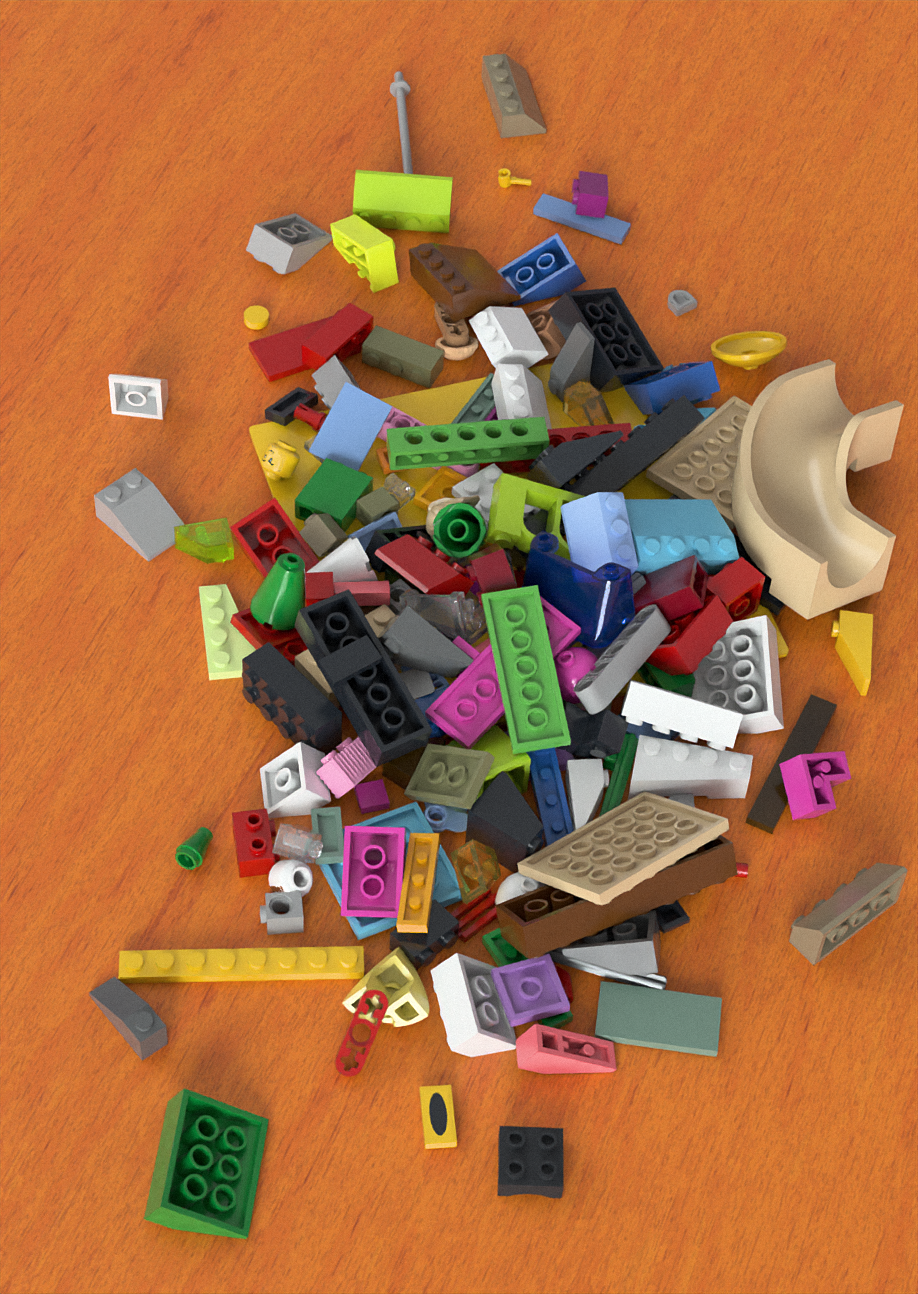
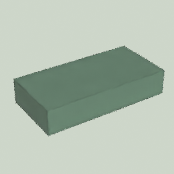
(329, 824)

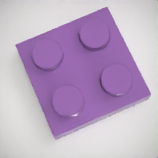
(530, 990)

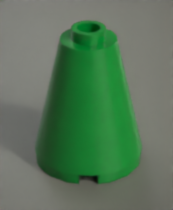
(459, 530)
(281, 593)

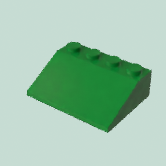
(206, 1167)

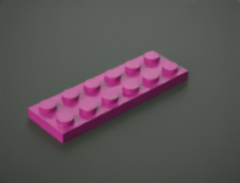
(474, 698)

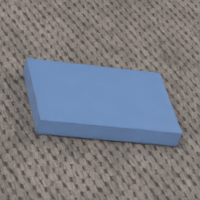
(350, 427)

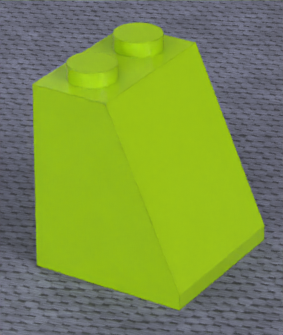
(514, 765)

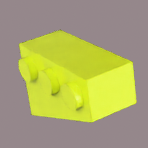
(367, 249)

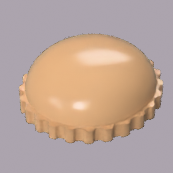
(457, 353)

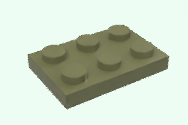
(449, 776)

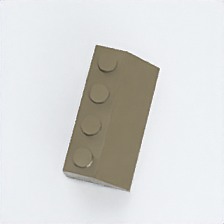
(511, 97)
(847, 911)

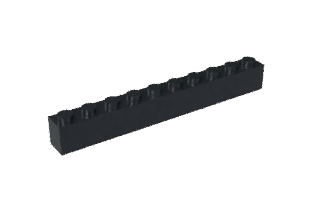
(624, 463)

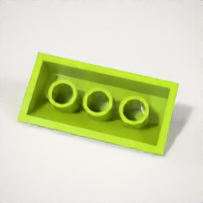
(403, 200)

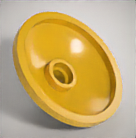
(749, 348)

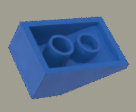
(543, 272)

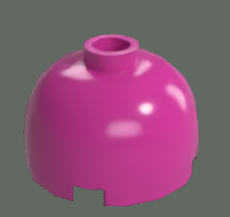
(570, 668)

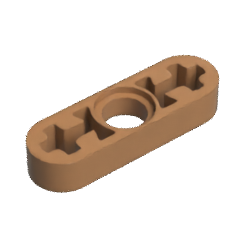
(450, 328)

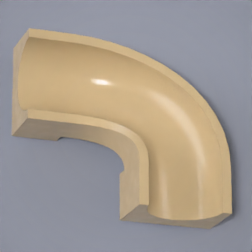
(794, 494)

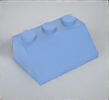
(599, 531)

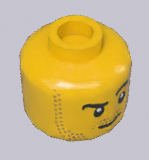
(280, 460)

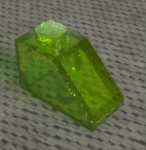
(205, 540)

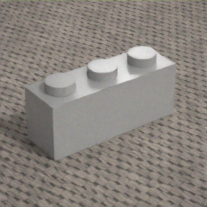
(331, 379)

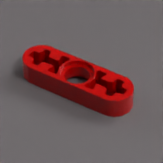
(345, 1051)

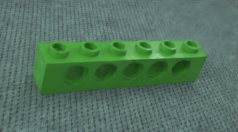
(466, 443)

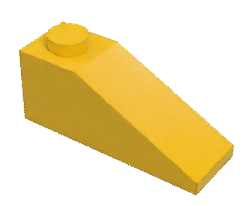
(854, 646)

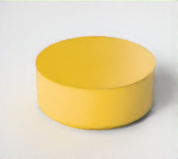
(256, 317)

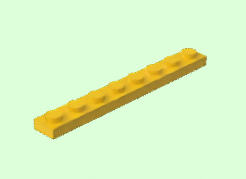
(241, 964)

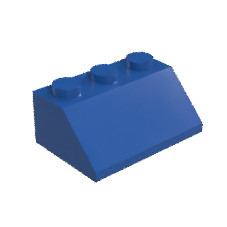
(690, 379)

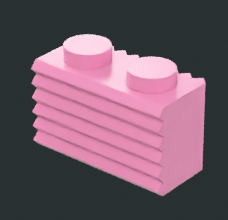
(346, 768)

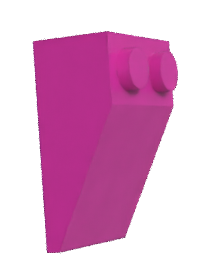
(373, 871)

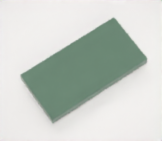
(658, 1018)

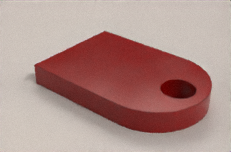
(259, 634)

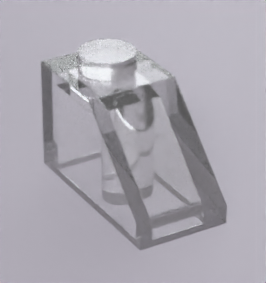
(298, 843)

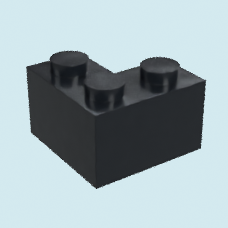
(594, 734)

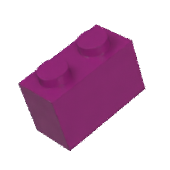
(590, 194)

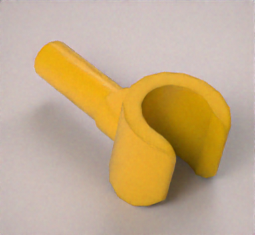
(505, 179)

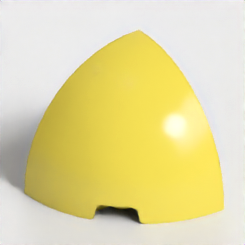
(400, 984)

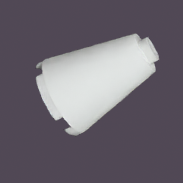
(347, 563)

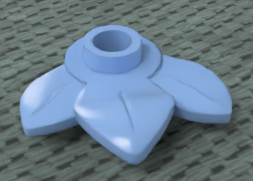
(450, 817)

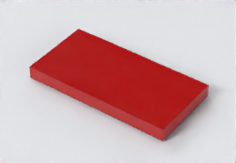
(282, 353)

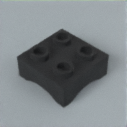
(530, 1161)

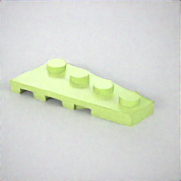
(223, 642)

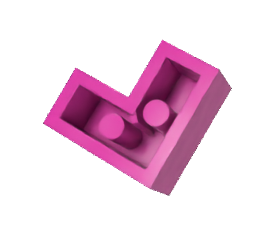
(810, 780)

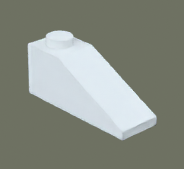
(585, 789)

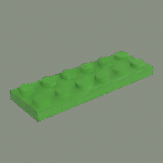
(525, 669)

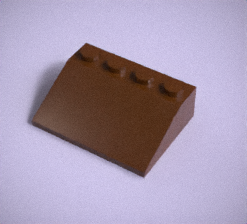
(459, 279)

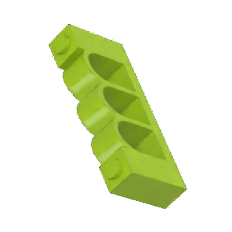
(507, 511)

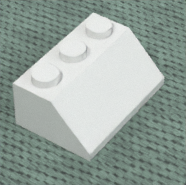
(508, 336)
(518, 393)
(471, 1007)

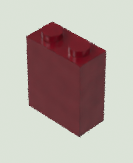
(674, 588)

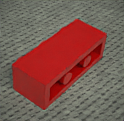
(337, 337)

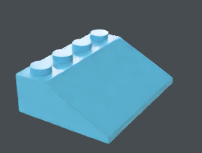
(677, 529)

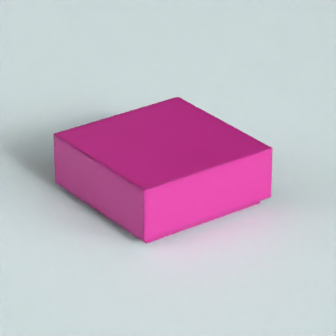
(371, 796)

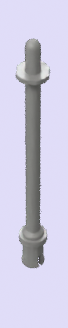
(400, 89)

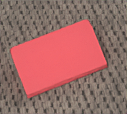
(366, 592)

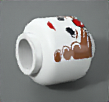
(290, 876)

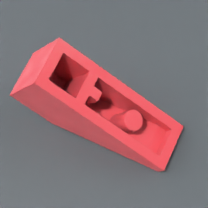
(561, 1051)

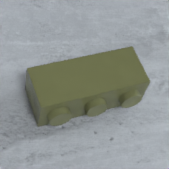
(402, 356)

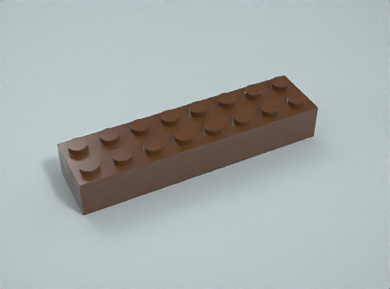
(556, 918)

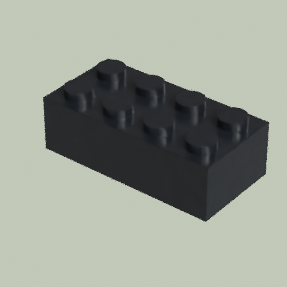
(290, 700)

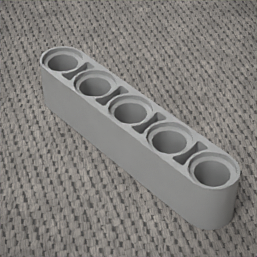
(622, 659)

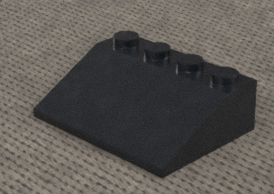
(620, 346)
(562, 464)

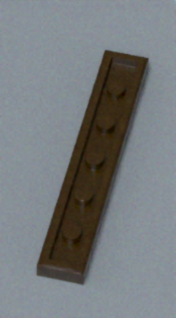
(802, 740)

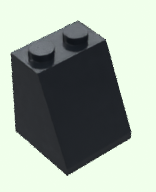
(505, 823)

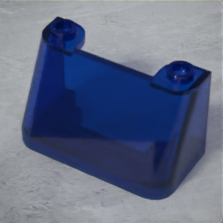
(593, 600)

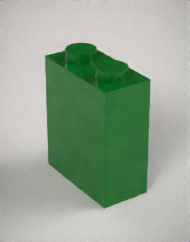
(333, 491)

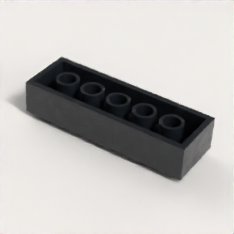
(375, 699)

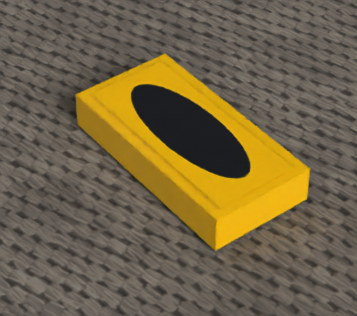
(438, 1116)

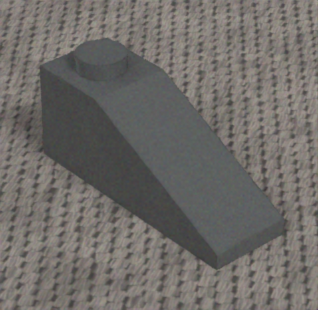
(572, 362)
(131, 1017)

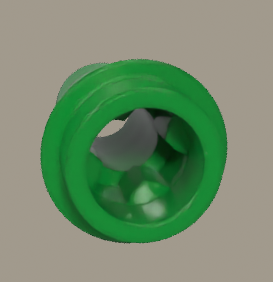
(193, 850)

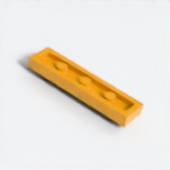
(418, 883)

